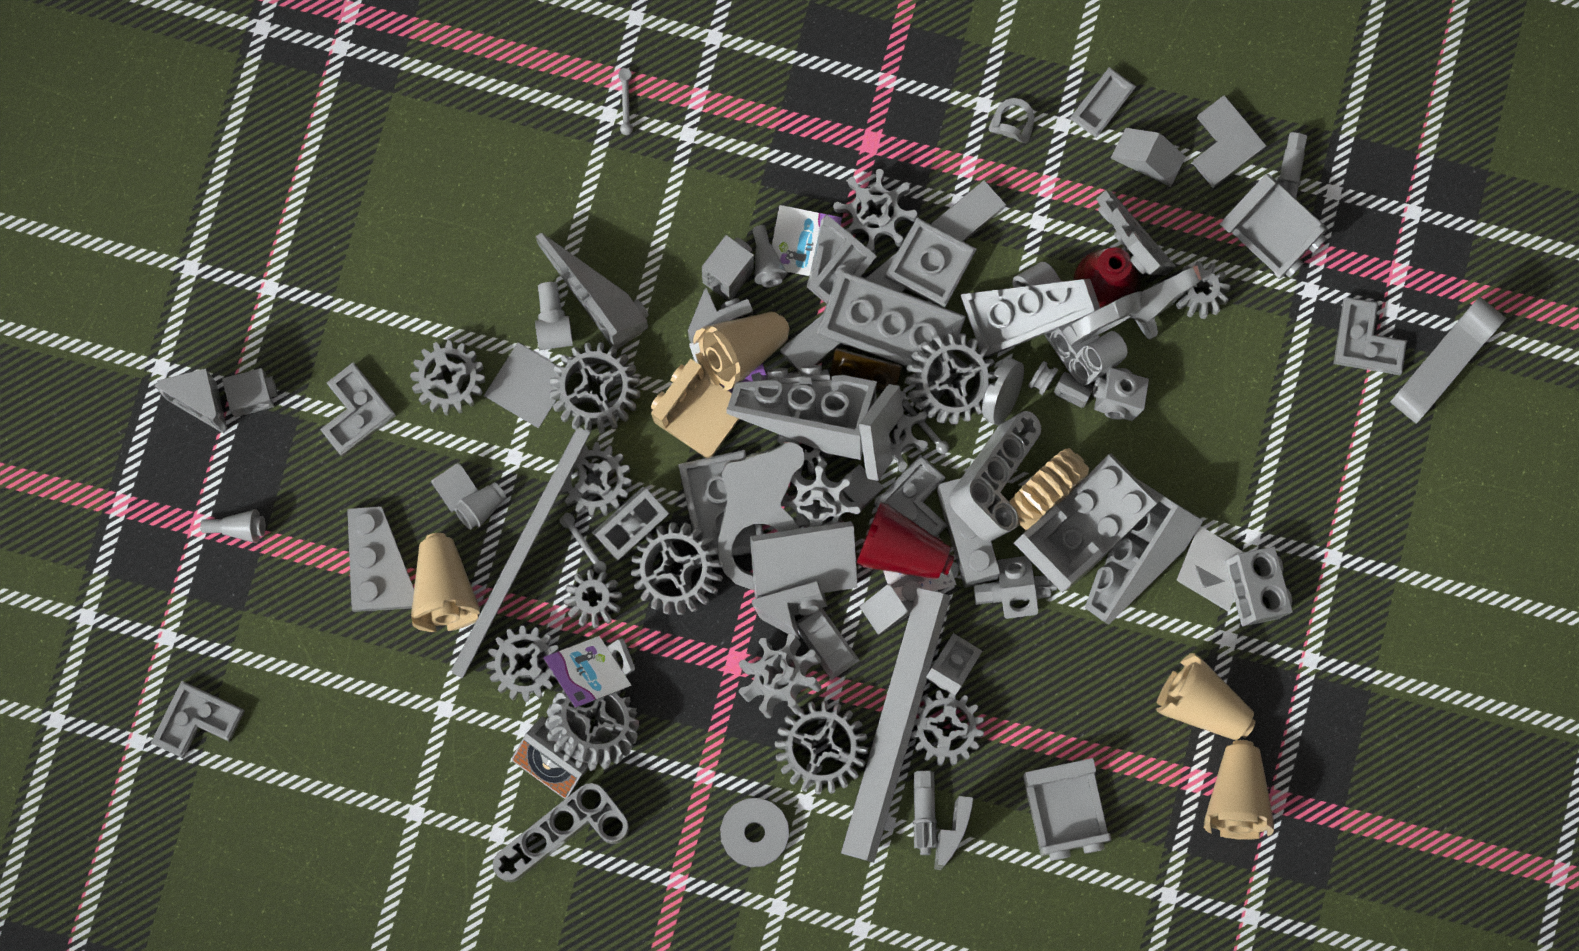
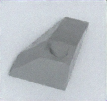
(604, 302)
(808, 411)
(1141, 557)

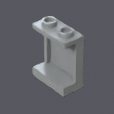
(1275, 226)
(1066, 809)

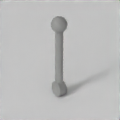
(625, 76)
(941, 446)
(567, 521)

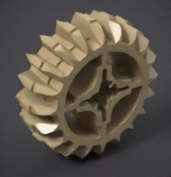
(1049, 487)

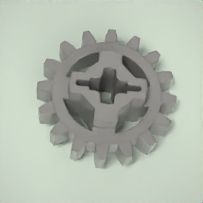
(460, 374)
(605, 469)
(512, 676)
(949, 713)

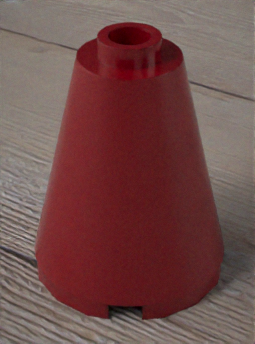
(1110, 274)
(903, 546)

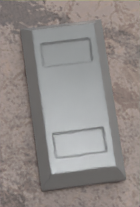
(1102, 102)
(828, 643)

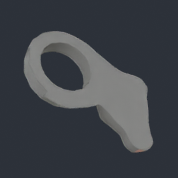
(1141, 306)
(754, 497)

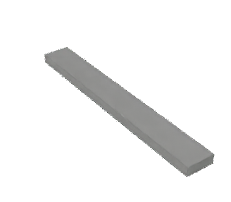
(959, 221)
(520, 552)
(895, 725)

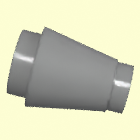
(478, 506)

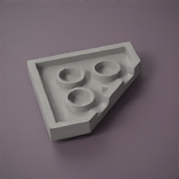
(1146, 253)

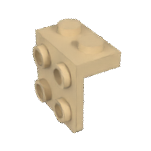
(694, 410)

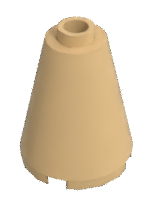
(739, 346)
(442, 587)
(1205, 701)
(1240, 795)

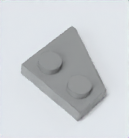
(835, 251)

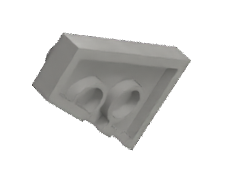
(376, 565)

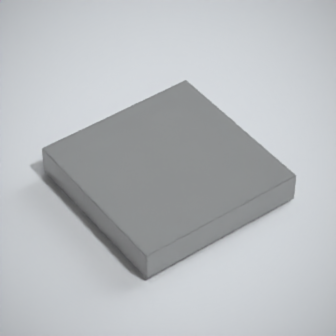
(930, 263)

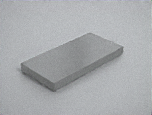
(884, 320)

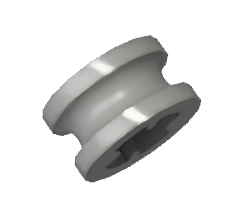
(1043, 378)

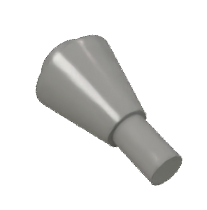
(768, 267)
(244, 526)

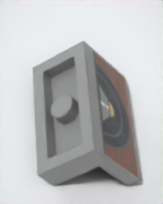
(538, 758)

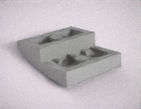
(948, 840)

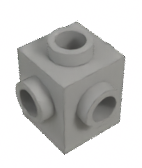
(1120, 394)

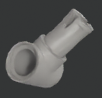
(553, 326)

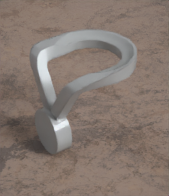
(1011, 131)

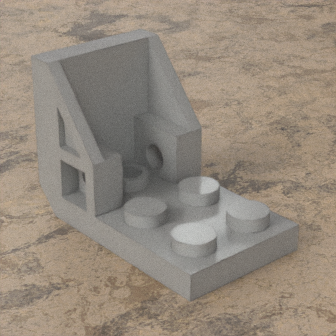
(1086, 523)

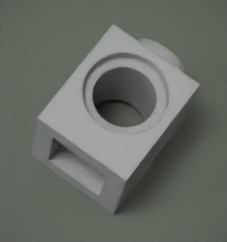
(249, 392)

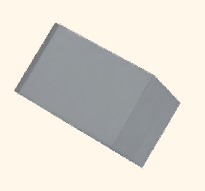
(1149, 154)

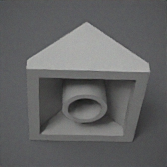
(197, 395)

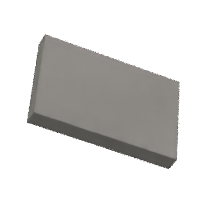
(708, 499)
(803, 557)

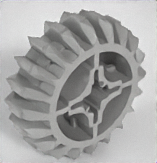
(945, 364)
(607, 382)
(664, 574)
(618, 730)
(836, 753)

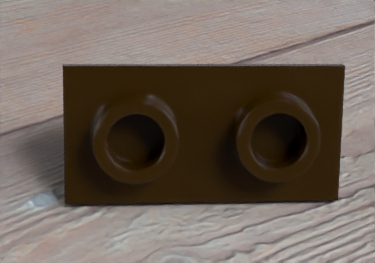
(866, 368)

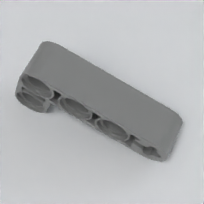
(1087, 359)
(1447, 359)
(978, 493)
(556, 838)

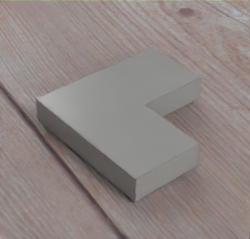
(1234, 143)
(1358, 344)
(364, 412)
(876, 429)
(912, 490)
(189, 712)

